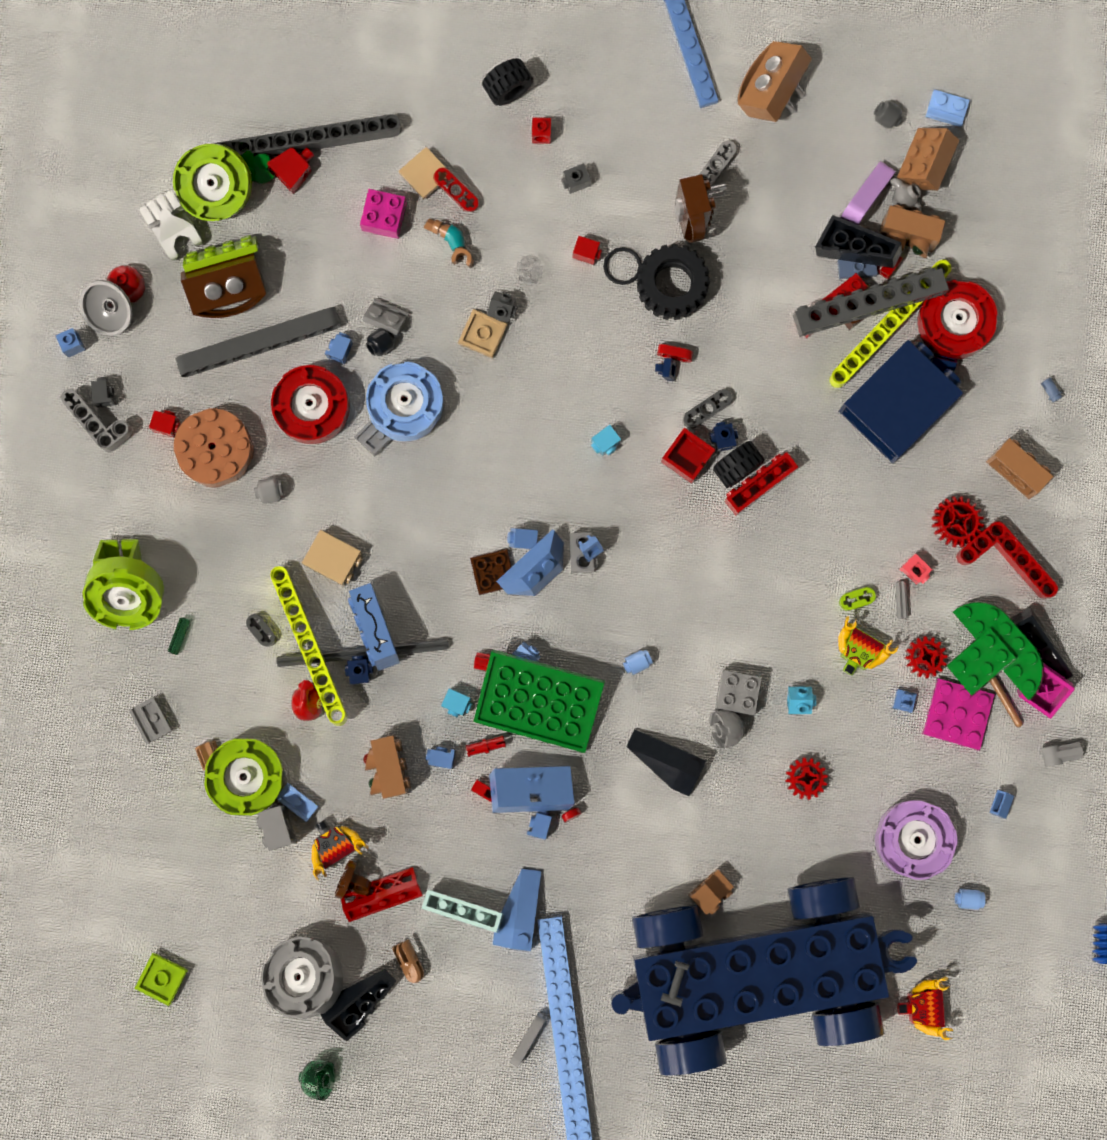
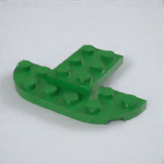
(997, 648)

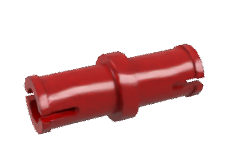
(485, 746)

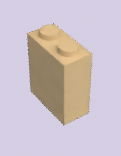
(332, 558)

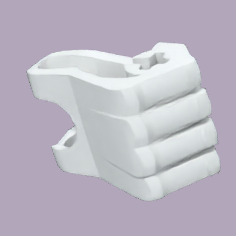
(169, 222)

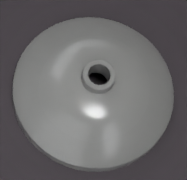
(98, 310)

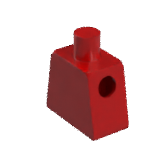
(291, 168)

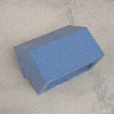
(1004, 806)

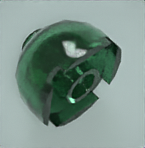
(316, 1079)

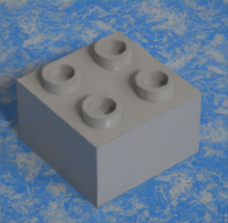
(738, 693)
(276, 828)

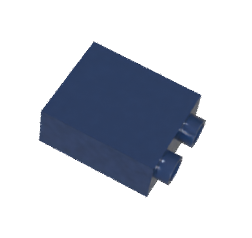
(901, 400)

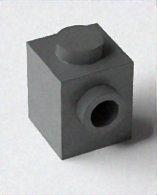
(576, 178)

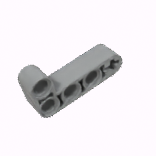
(91, 419)

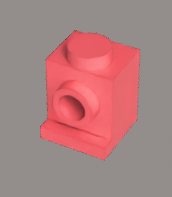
(916, 562)

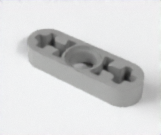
(729, 156)
(528, 1039)

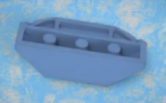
(535, 567)

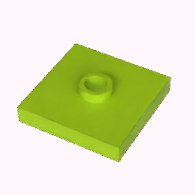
(161, 979)

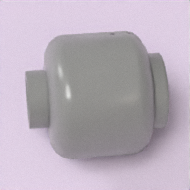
(269, 490)

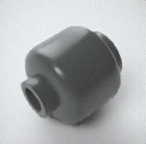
(888, 114)

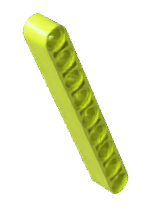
(885, 333)
(308, 636)

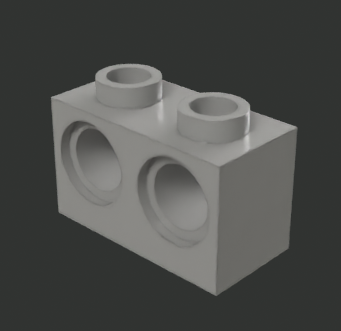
(576, 554)

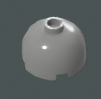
(727, 727)

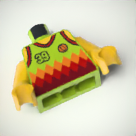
(861, 649)

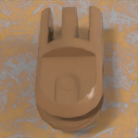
(409, 961)

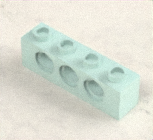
(462, 911)

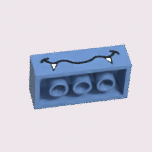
(374, 628)

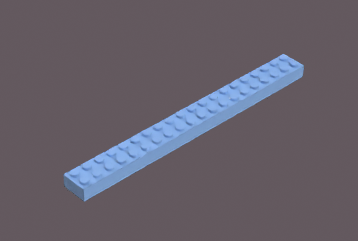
(564, 1029)

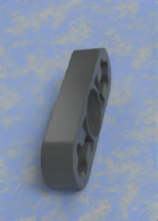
(722, 405)

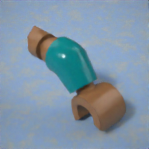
(454, 237)

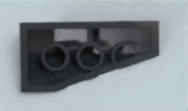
(1036, 633)
(674, 766)
(356, 1003)

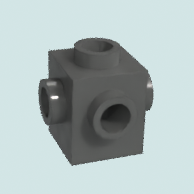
(502, 306)

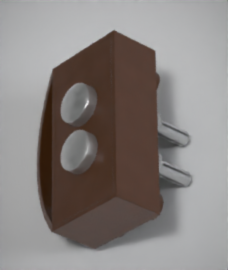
(695, 206)
(224, 285)

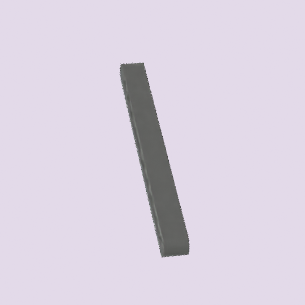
(325, 130)

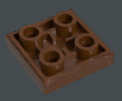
(489, 569)

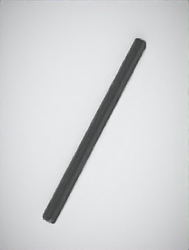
(340, 655)

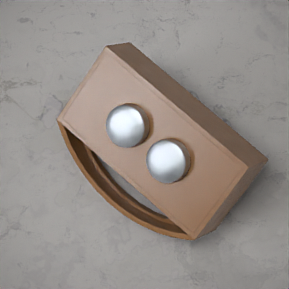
(773, 80)

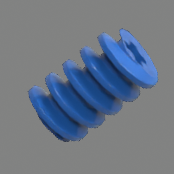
(1101, 943)

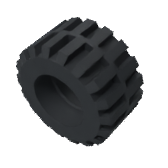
(507, 82)
(738, 464)

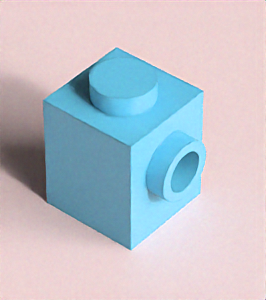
(605, 441)
(456, 703)

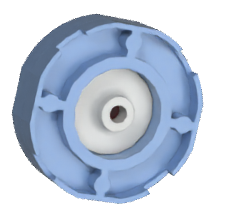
(404, 419)

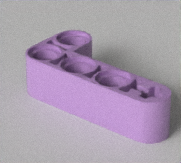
(868, 193)

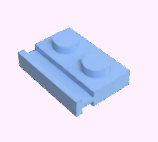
(947, 108)

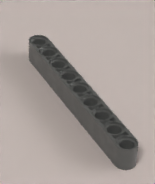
(258, 342)

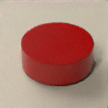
(571, 814)

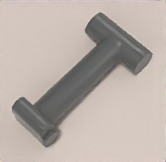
(672, 996)

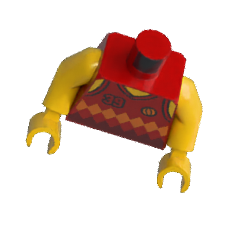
(926, 1007)

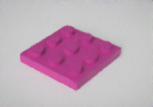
(958, 715)

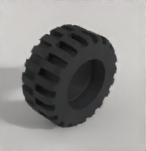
(677, 258)

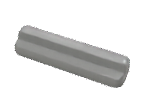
(901, 600)

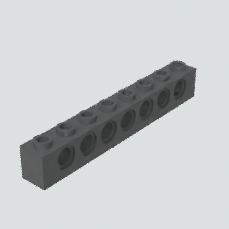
(931, 276)

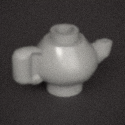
(906, 195)

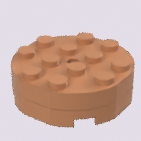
(213, 429)

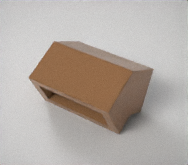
(204, 751)

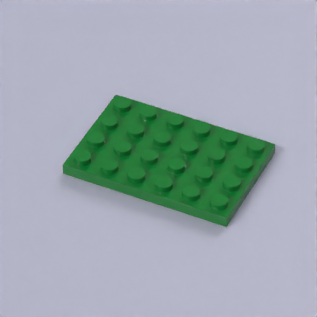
(538, 701)

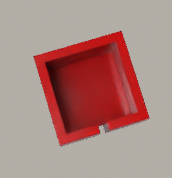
(687, 455)

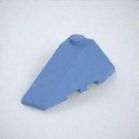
(520, 913)

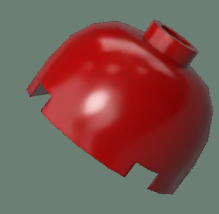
(129, 280)

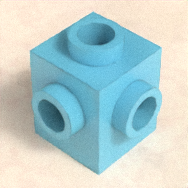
(800, 700)

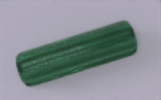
(178, 636)

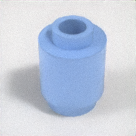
(637, 662)
(970, 899)

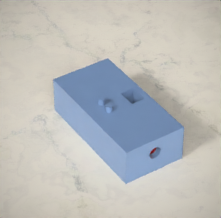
(531, 789)

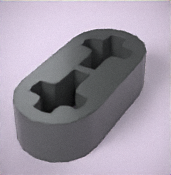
(264, 627)

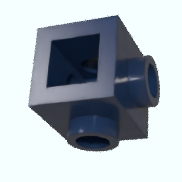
(724, 443)
(355, 676)

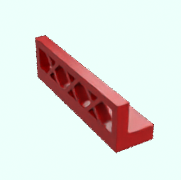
(382, 898)

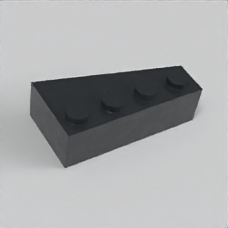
(857, 244)

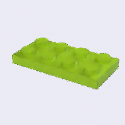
(219, 254)

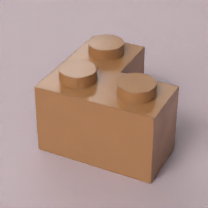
(711, 891)

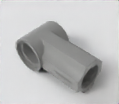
(1058, 754)

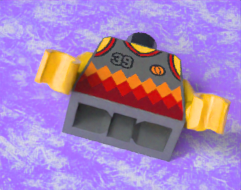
(333, 846)

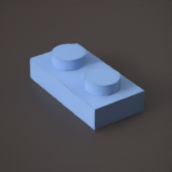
(297, 802)

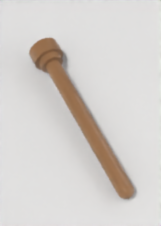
(1006, 702)

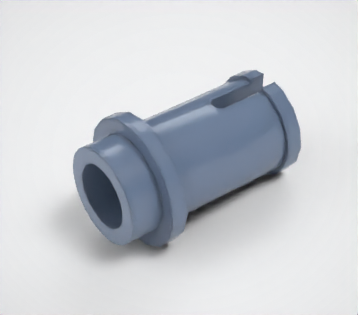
(1051, 389)

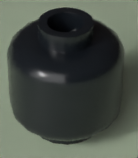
(380, 342)

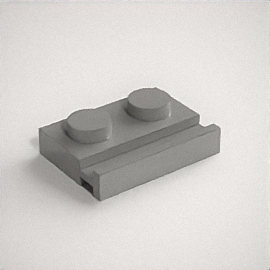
(385, 316)
(372, 438)
(150, 720)

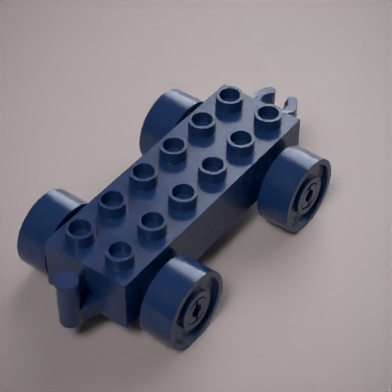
(761, 976)

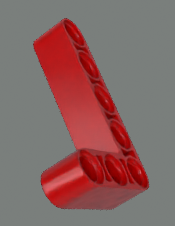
(1011, 557)

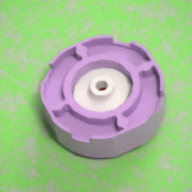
(934, 843)

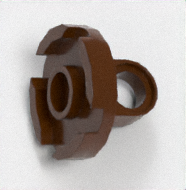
(352, 882)

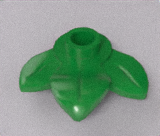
(258, 166)

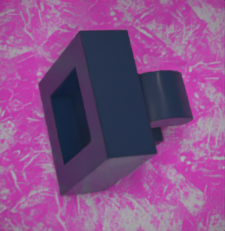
(667, 370)

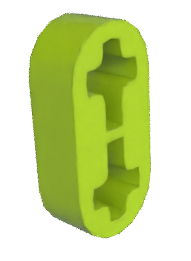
(856, 594)

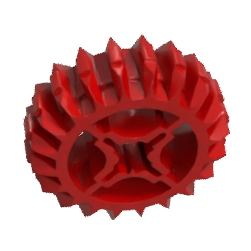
(955, 515)

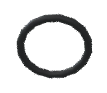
(606, 262)

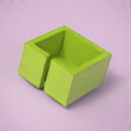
(110, 548)

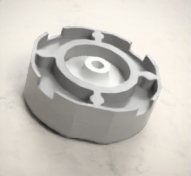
(302, 978)

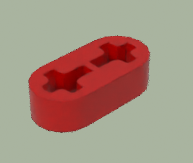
(675, 353)

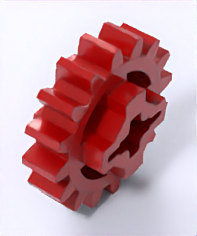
(929, 663)
(806, 787)

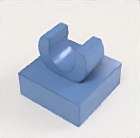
(591, 548)
(904, 701)

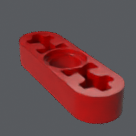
(442, 183)

